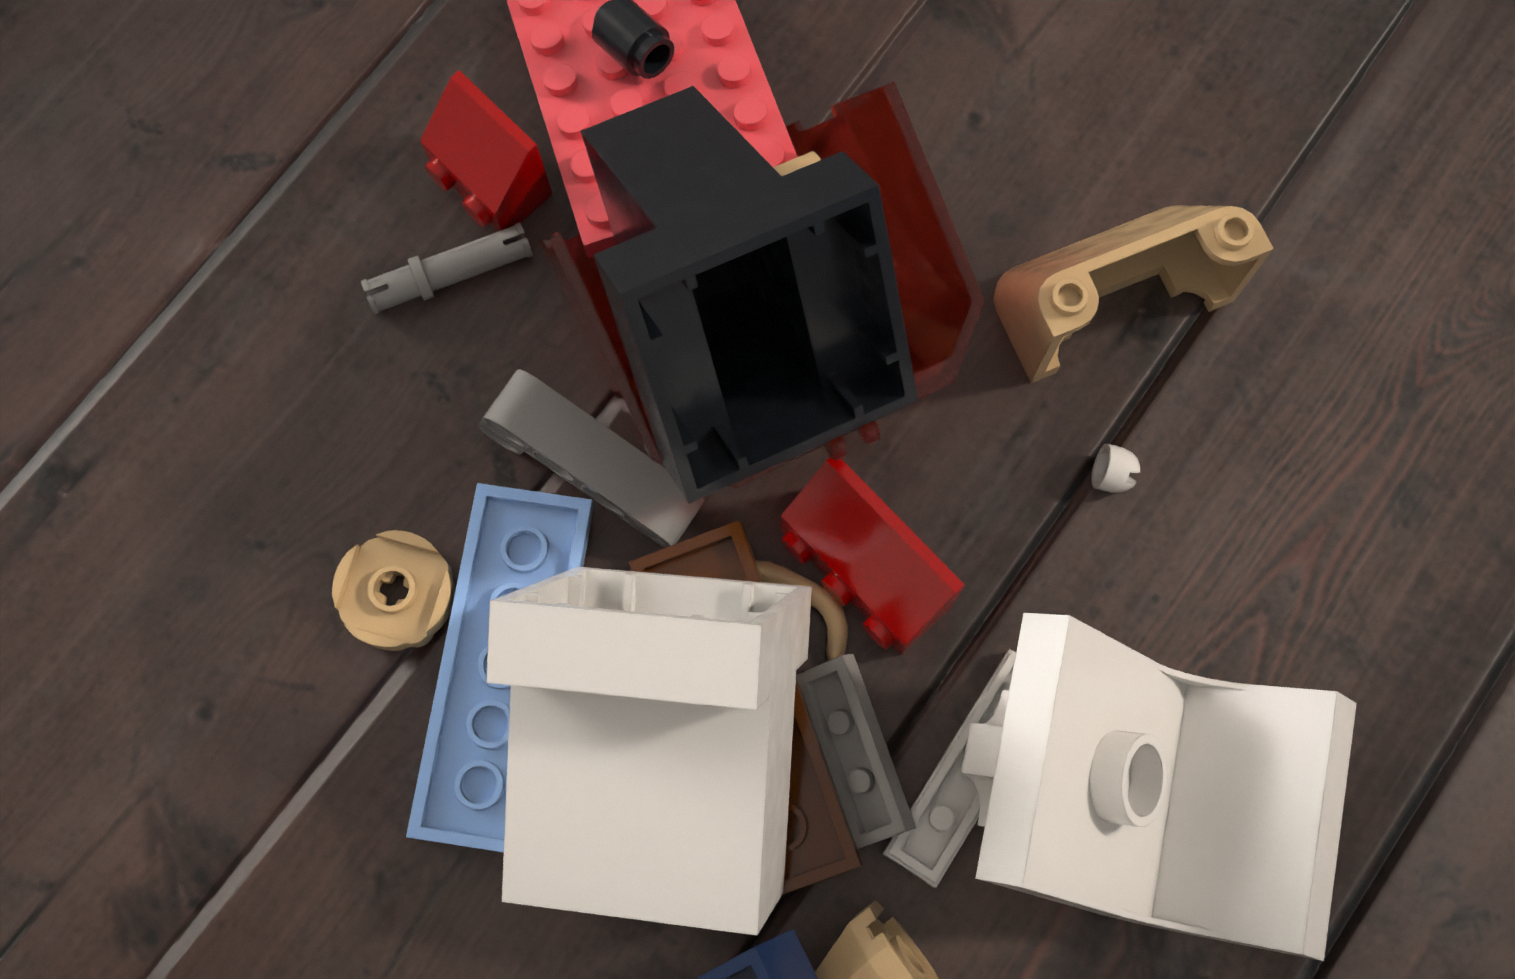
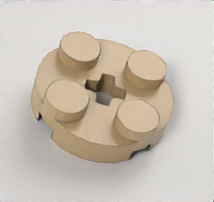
(379, 561)

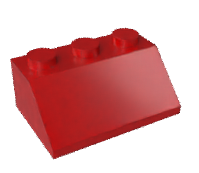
(868, 556)

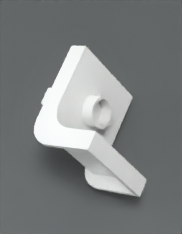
(1162, 791)

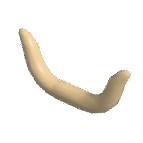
(820, 600)

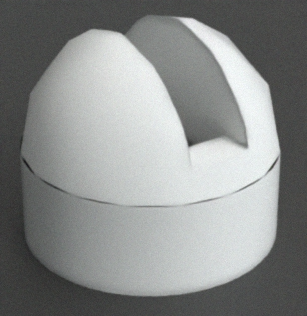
(1113, 469)

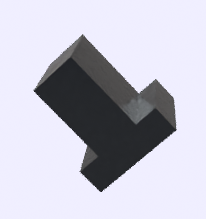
(744, 295)

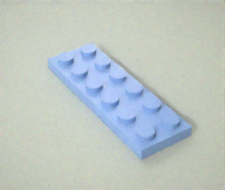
(462, 775)

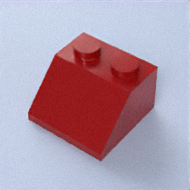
(483, 157)

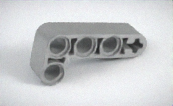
(589, 456)

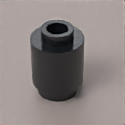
(632, 38)

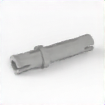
(446, 268)

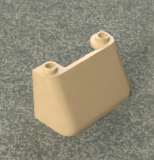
(1190, 247)

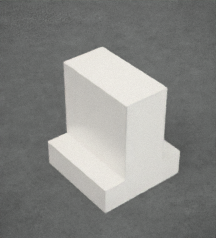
(649, 743)

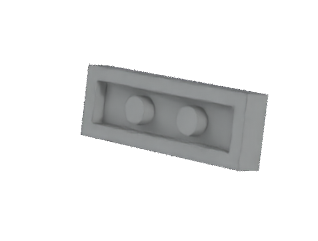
(855, 751)

